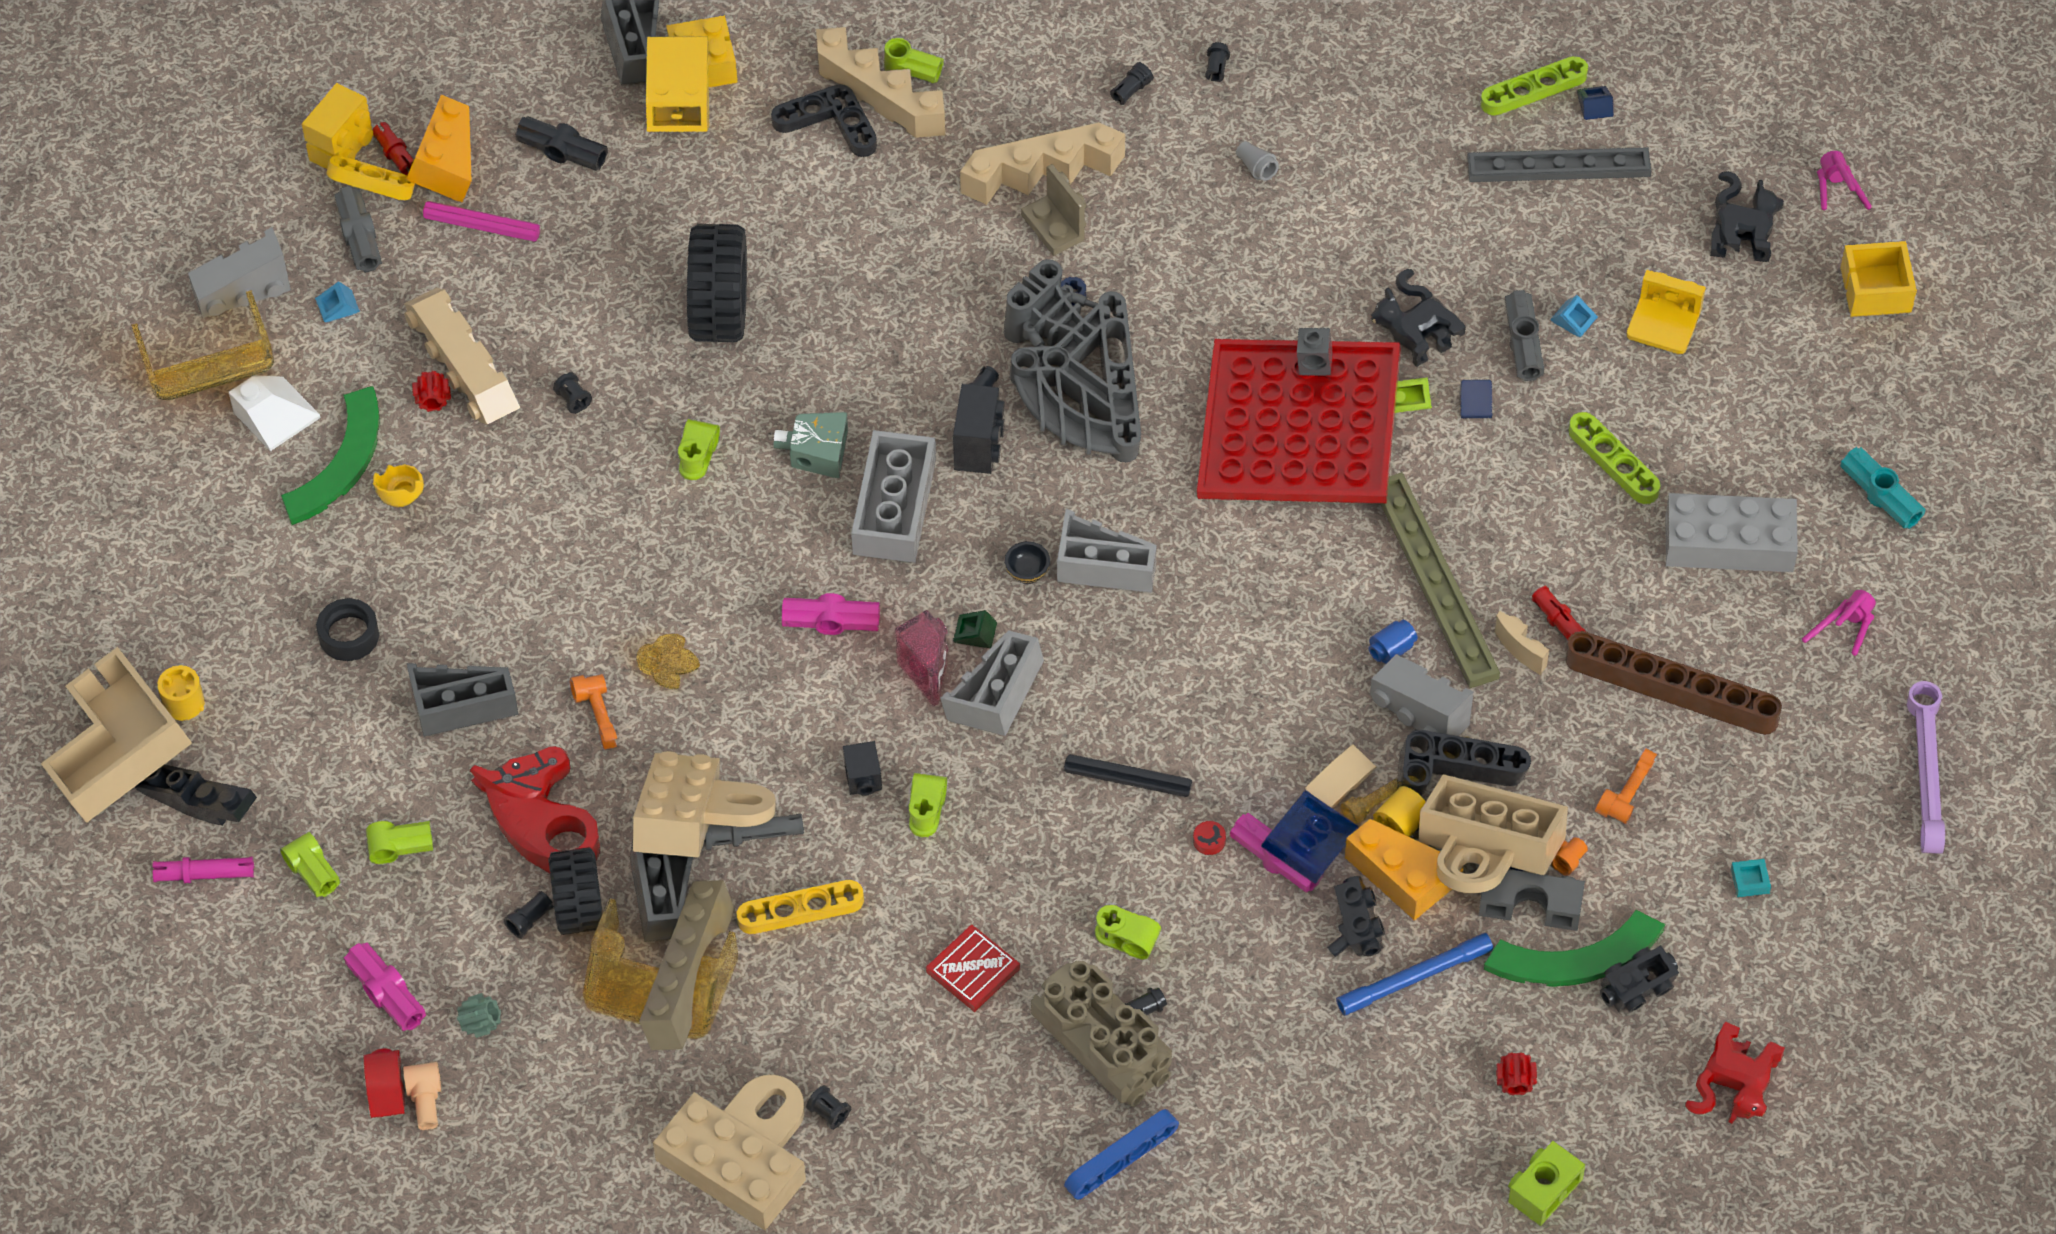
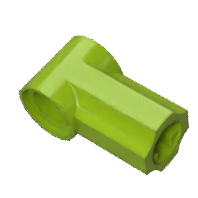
(900, 56)
(389, 841)
(308, 860)

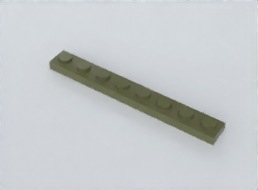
(1438, 584)

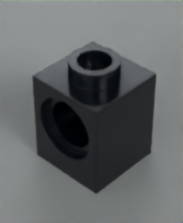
(862, 768)

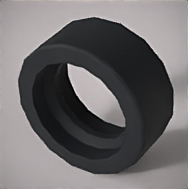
(352, 649)

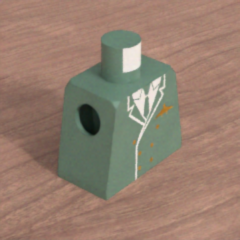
(816, 442)

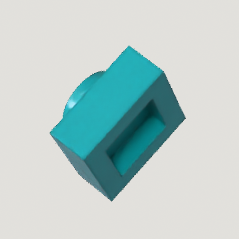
(1750, 878)

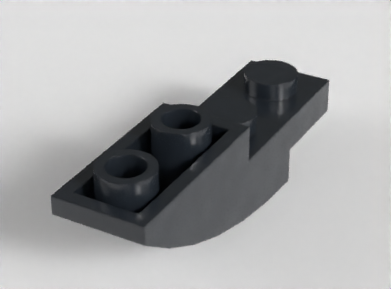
(199, 798)

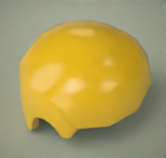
(399, 485)

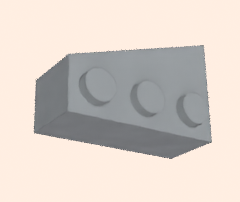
(255, 267)
(1104, 557)
(997, 686)
(1420, 698)

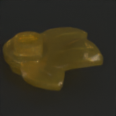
(669, 662)

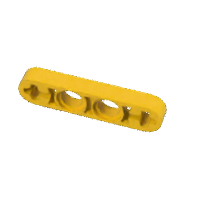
(801, 912)

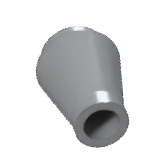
(1258, 161)

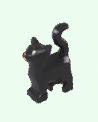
(1744, 223)
(1419, 322)

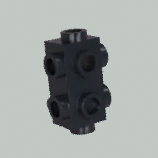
(1359, 925)
(1628, 984)

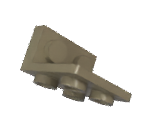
(1059, 215)

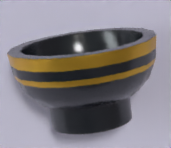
(1027, 562)

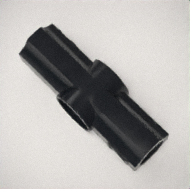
(561, 143)

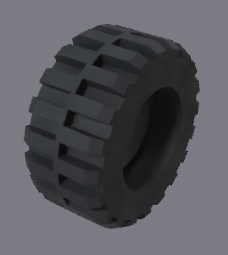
(716, 282)

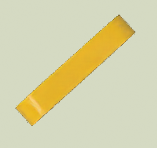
(370, 177)

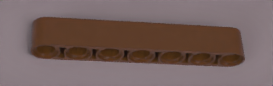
(1684, 694)

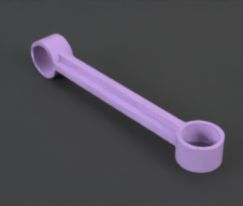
(1932, 826)

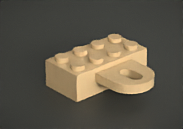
(687, 796)
(1489, 829)
(737, 1152)

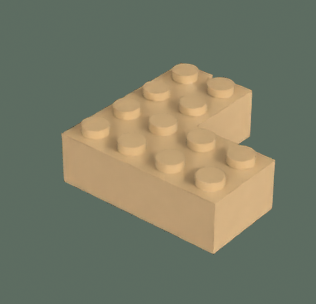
(122, 747)

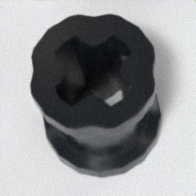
(572, 392)
(828, 1107)

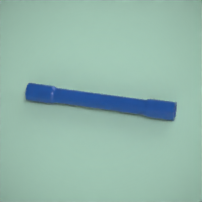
(1368, 994)

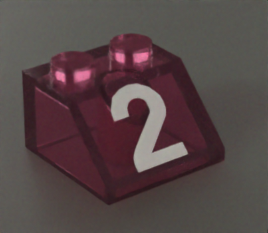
(923, 653)

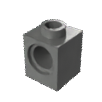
(1314, 351)

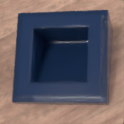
(1595, 102)
(1476, 398)

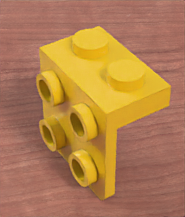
(1666, 312)

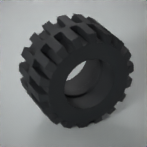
(575, 890)

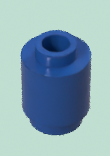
(1392, 640)

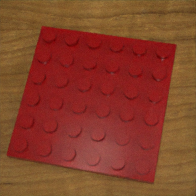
(1295, 433)

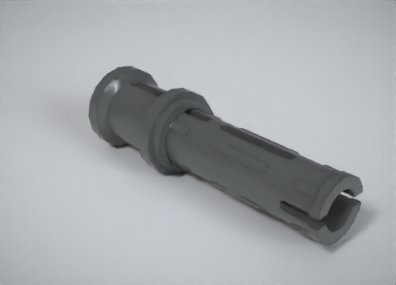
(775, 827)

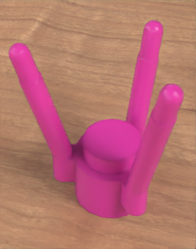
(1836, 170)
(1854, 609)

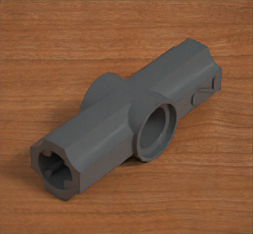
(358, 229)
(1525, 348)

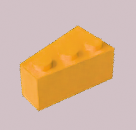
(445, 151)
(1397, 866)

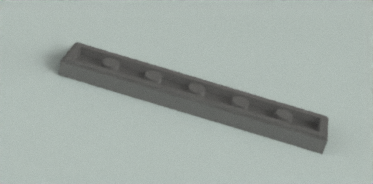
(1559, 164)

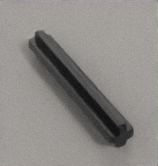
(1128, 775)

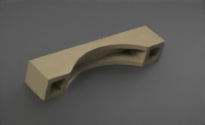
(669, 1005)

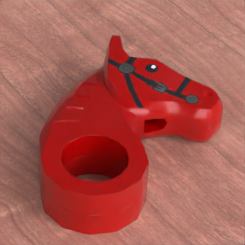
(521, 807)

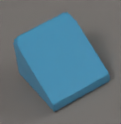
(337, 302)
(1574, 316)

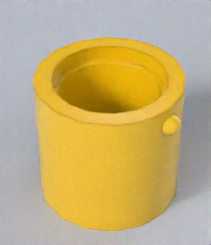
(181, 692)
(1401, 811)

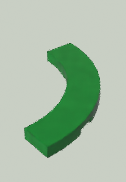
(348, 463)
(1575, 965)

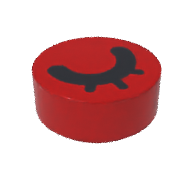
(1209, 837)

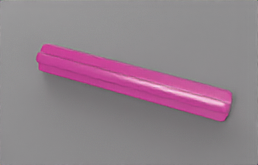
(481, 221)

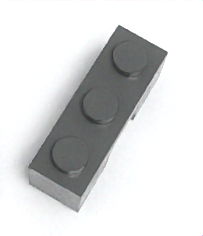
(1557, 895)

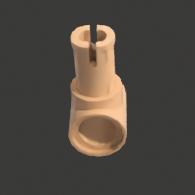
(423, 1085)

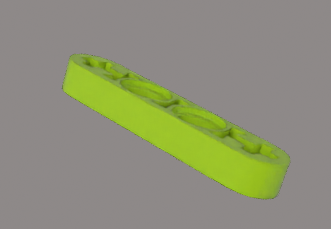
(1532, 83)
(1612, 459)

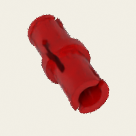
(393, 147)
(1556, 613)

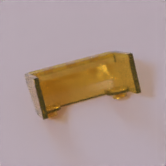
(211, 369)
(623, 986)

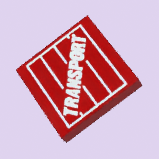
(973, 968)

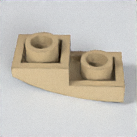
(1513, 634)
(1341, 776)

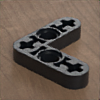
(829, 109)

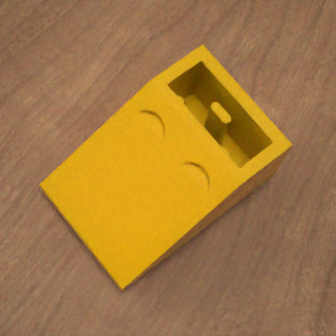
(677, 84)

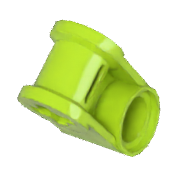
(697, 448)
(926, 803)
(1128, 932)

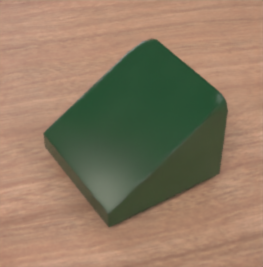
(975, 629)

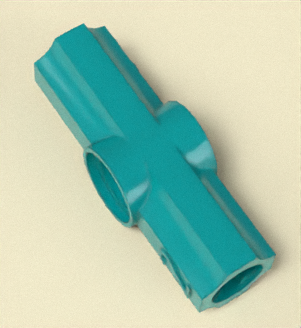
(1891, 496)

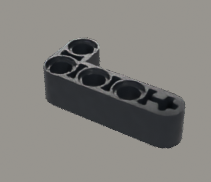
(1465, 763)

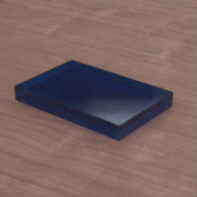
(1309, 836)

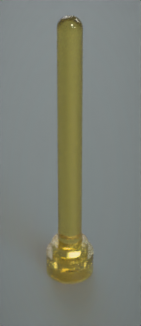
(1357, 808)

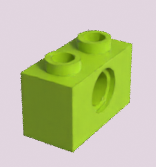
(1541, 1200)

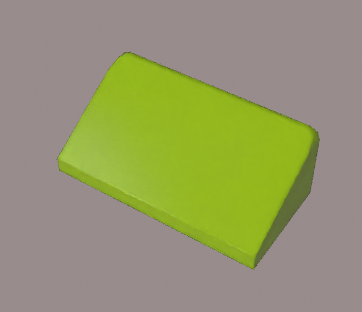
(1413, 395)

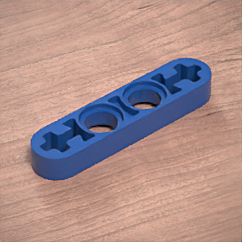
(1121, 1154)

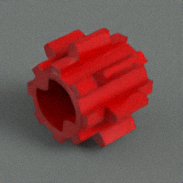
(431, 391)
(1516, 1074)

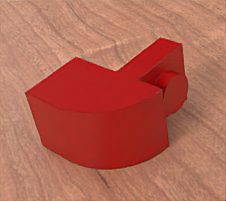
(384, 1083)

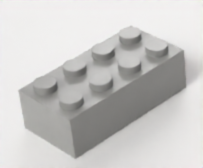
(894, 496)
(1731, 532)

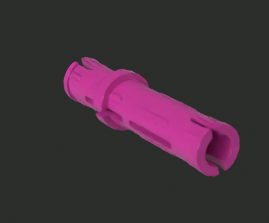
(203, 869)

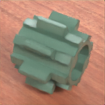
(479, 1015)

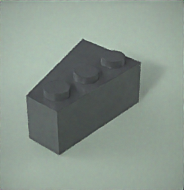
(626, 29)
(461, 697)
(660, 891)

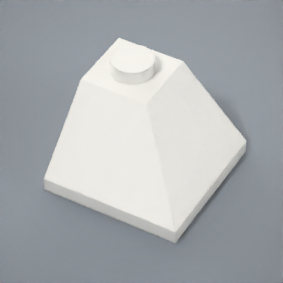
(271, 409)

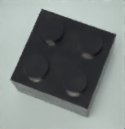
(978, 429)

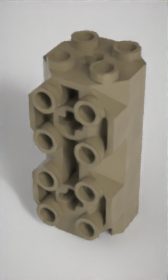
(1102, 1032)

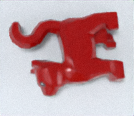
(1736, 1070)

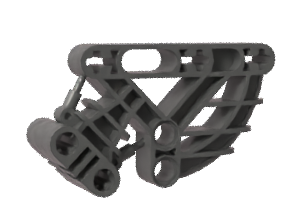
(1045, 310)

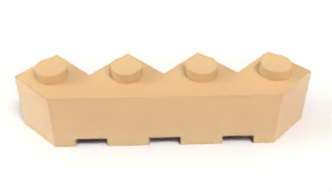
(884, 90)
(1025, 161)
(467, 361)

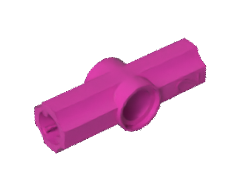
(830, 614)
(1251, 834)
(384, 986)

